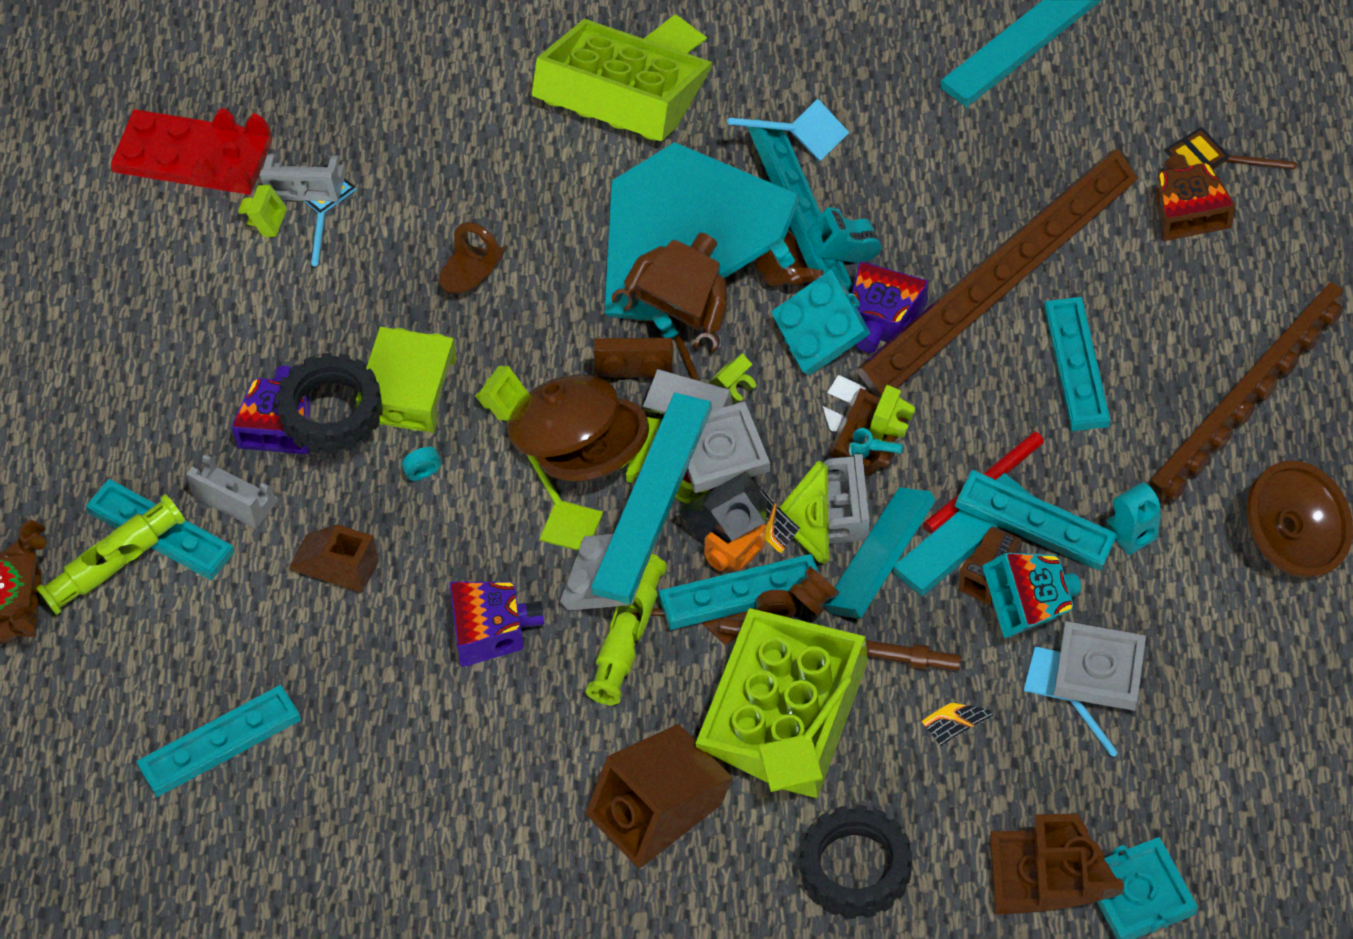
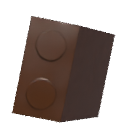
(656, 793)

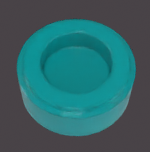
(421, 463)

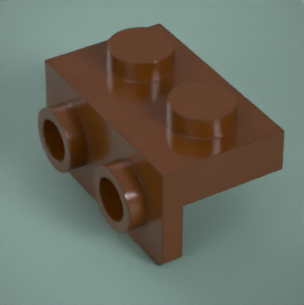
(632, 357)
(860, 416)

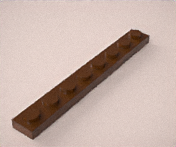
(1241, 401)

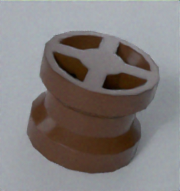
(814, 591)

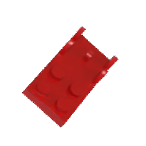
(194, 150)

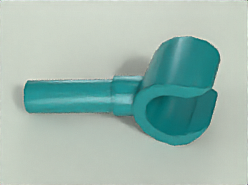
(864, 436)

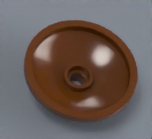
(563, 415)
(605, 454)
(1313, 513)

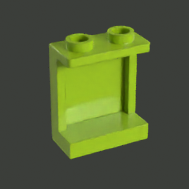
(410, 376)

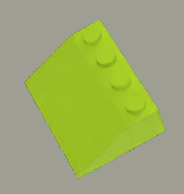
(619, 79)
(777, 687)

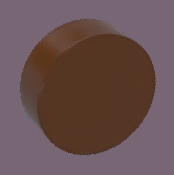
(777, 602)

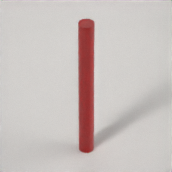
(1003, 466)

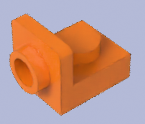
(734, 554)

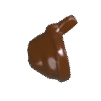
(794, 274)

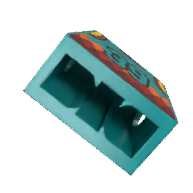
(1029, 590)

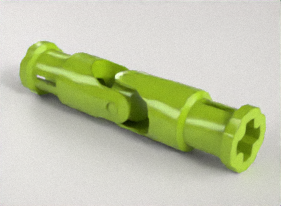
(133, 537)
(618, 649)

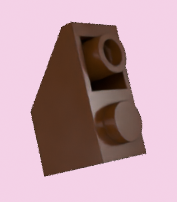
(337, 556)

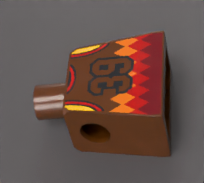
(1191, 200)

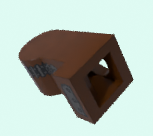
(994, 544)

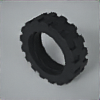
(334, 435)
(855, 901)

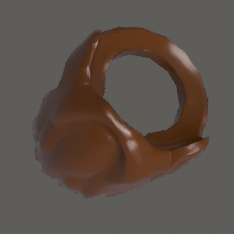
(470, 264)

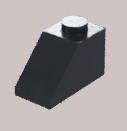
(727, 510)

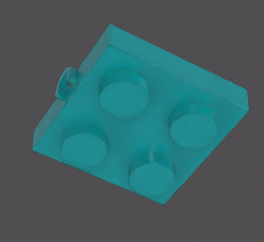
(820, 322)
(1152, 891)

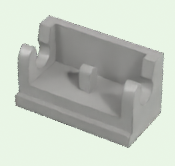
(304, 181)
(667, 383)
(231, 493)
(847, 500)

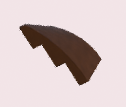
(1049, 867)

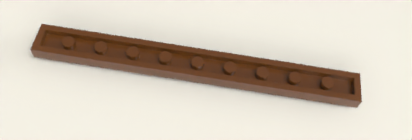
(997, 274)

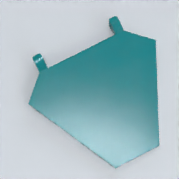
(687, 194)

